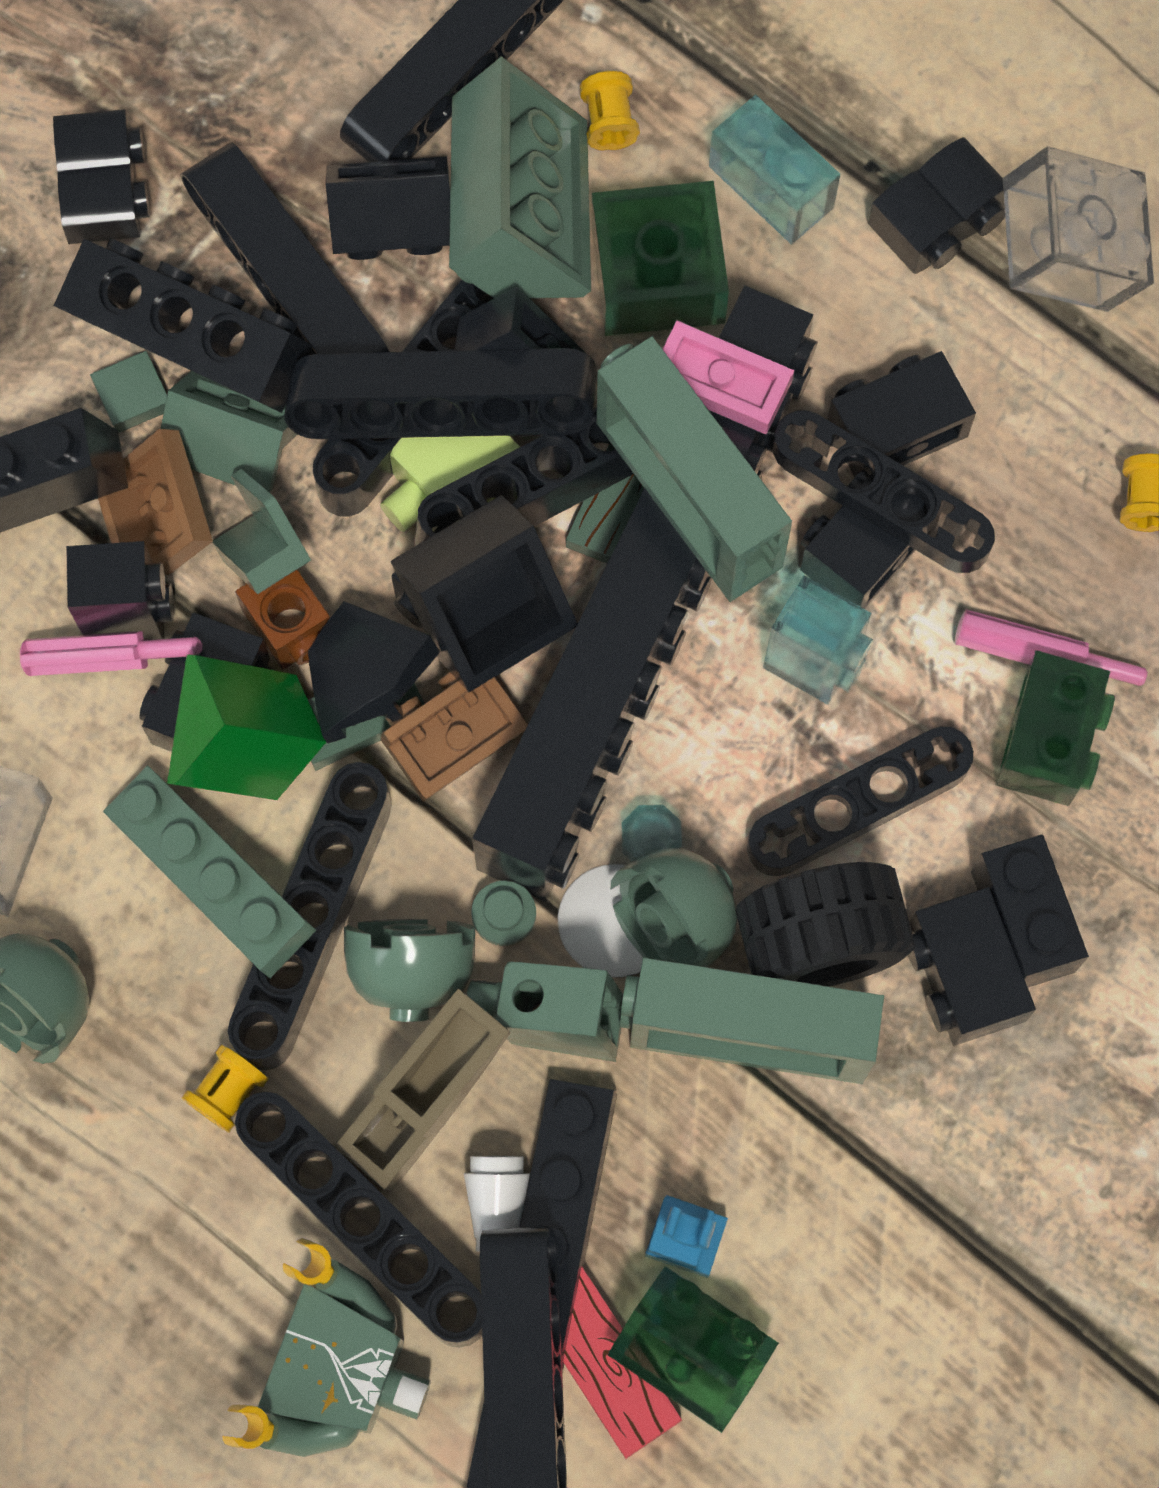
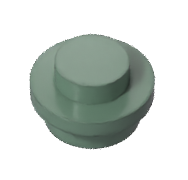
(503, 913)

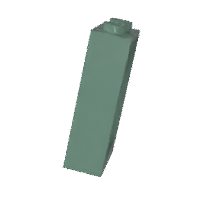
(691, 468)
(752, 1020)

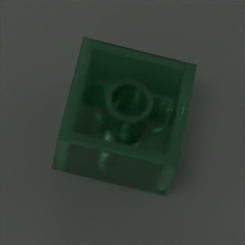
(659, 257)

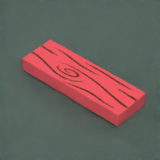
(622, 1400)

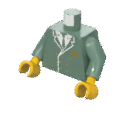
(331, 1366)

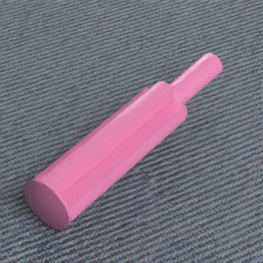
(1020, 643)
(100, 652)

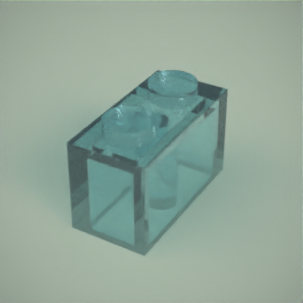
(773, 169)
(818, 641)

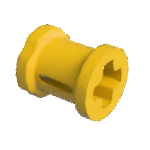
(609, 110)
(1142, 493)
(225, 1088)

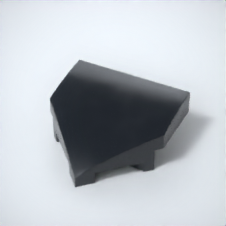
(364, 667)

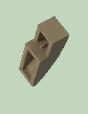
(423, 1090)

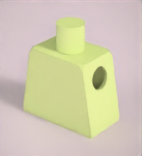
(432, 463)

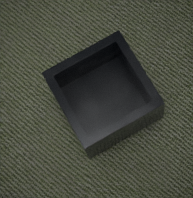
(485, 592)

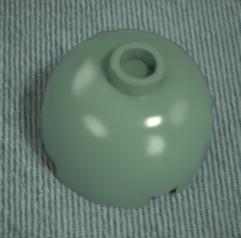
(676, 907)
(408, 964)
(40, 995)

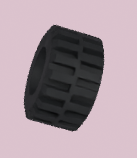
(826, 924)

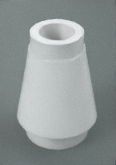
(495, 1192)

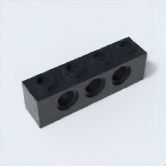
(99, 294)

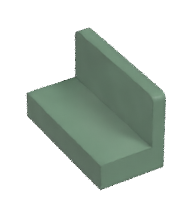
(226, 430)
(263, 545)

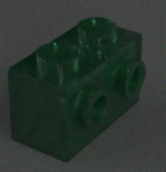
(1055, 729)
(693, 1349)

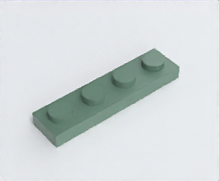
(209, 872)

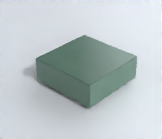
(130, 391)

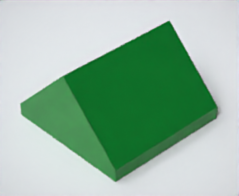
(241, 729)

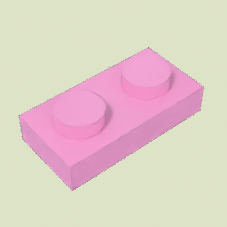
(729, 377)

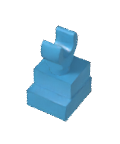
(686, 1236)

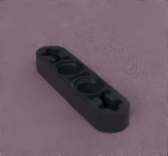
(888, 483)
(864, 808)

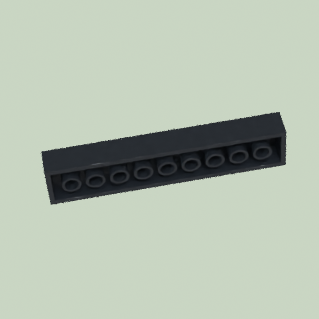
(617, 650)

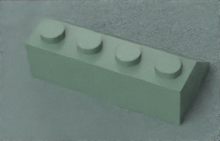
(518, 188)

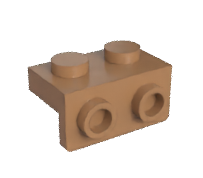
(159, 503)
(451, 733)

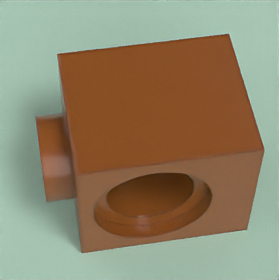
(261, 610)

